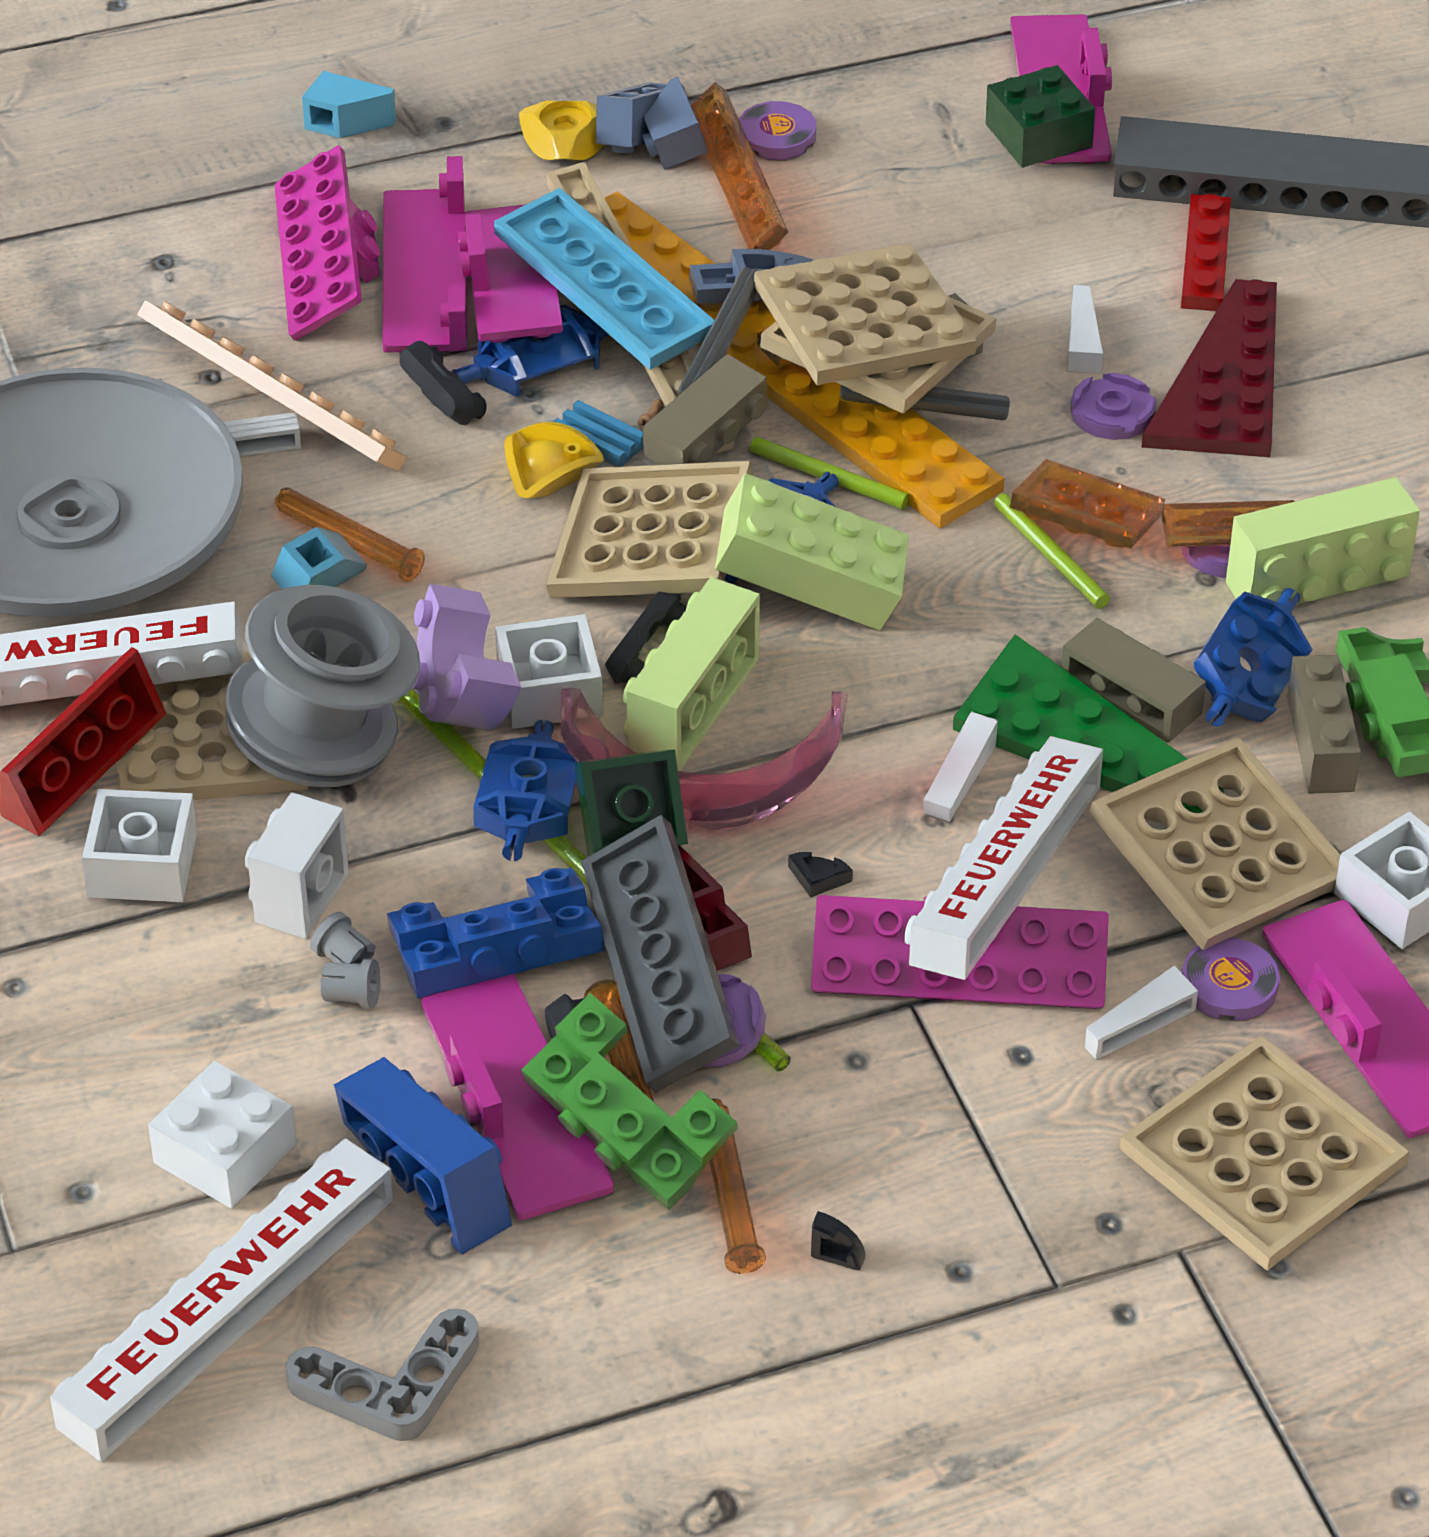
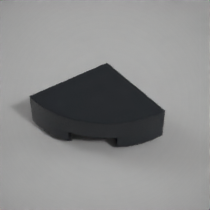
(818, 873)
(836, 1242)

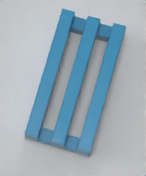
(603, 430)

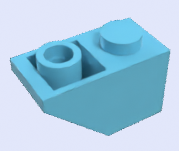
(347, 106)
(317, 559)

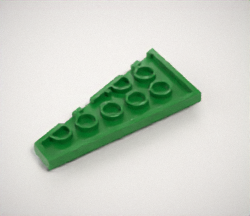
(1043, 700)

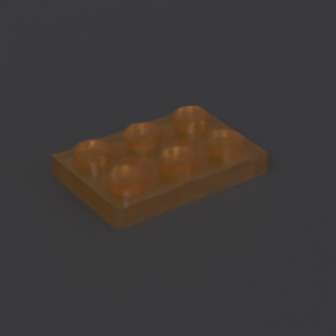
(1087, 504)

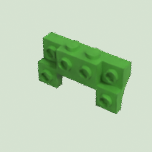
(1389, 696)
(616, 1115)

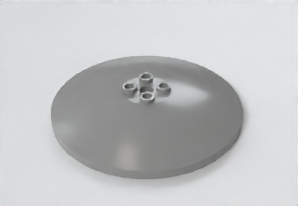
(136, 468)

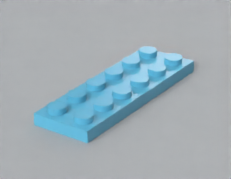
(604, 278)

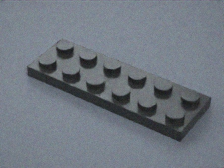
(659, 954)

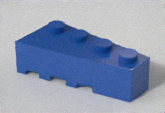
(428, 1151)

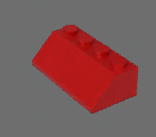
(80, 745)

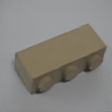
(706, 414)
(1135, 679)
(1323, 724)

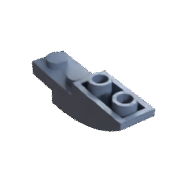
(714, 281)

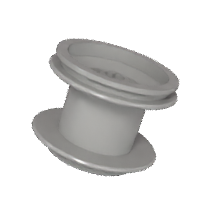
(320, 685)

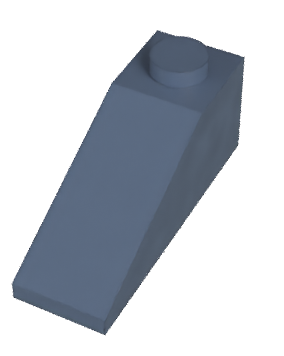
(622, 115)

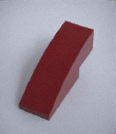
(723, 928)

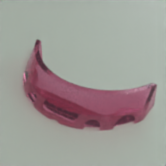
(725, 798)

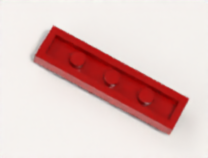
(1206, 252)

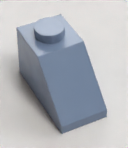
(673, 127)

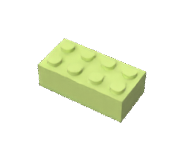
(1325, 543)
(812, 552)
(693, 671)

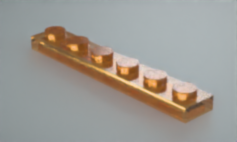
(738, 170)

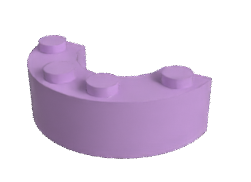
(454, 676)

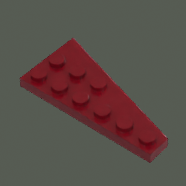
(1227, 382)

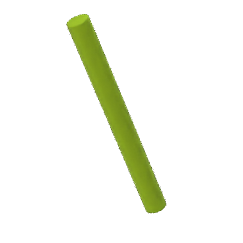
(817, 468)
(1053, 552)

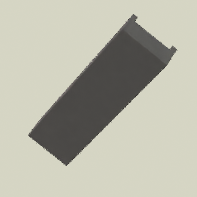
(1276, 163)

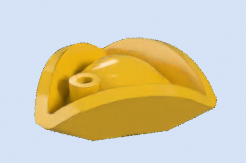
(561, 129)
(548, 458)

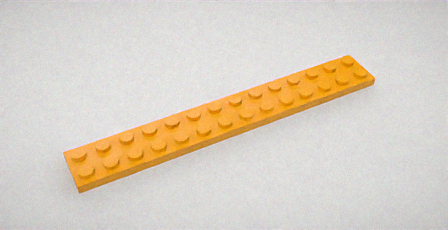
(881, 441)

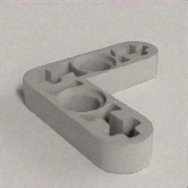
(389, 1394)

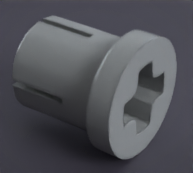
(341, 941)
(352, 983)

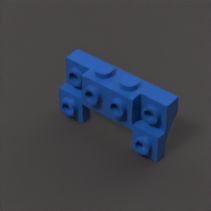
(498, 939)

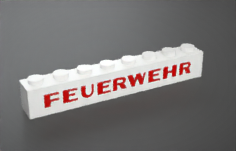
(73, 656)
(1004, 858)
(220, 1299)

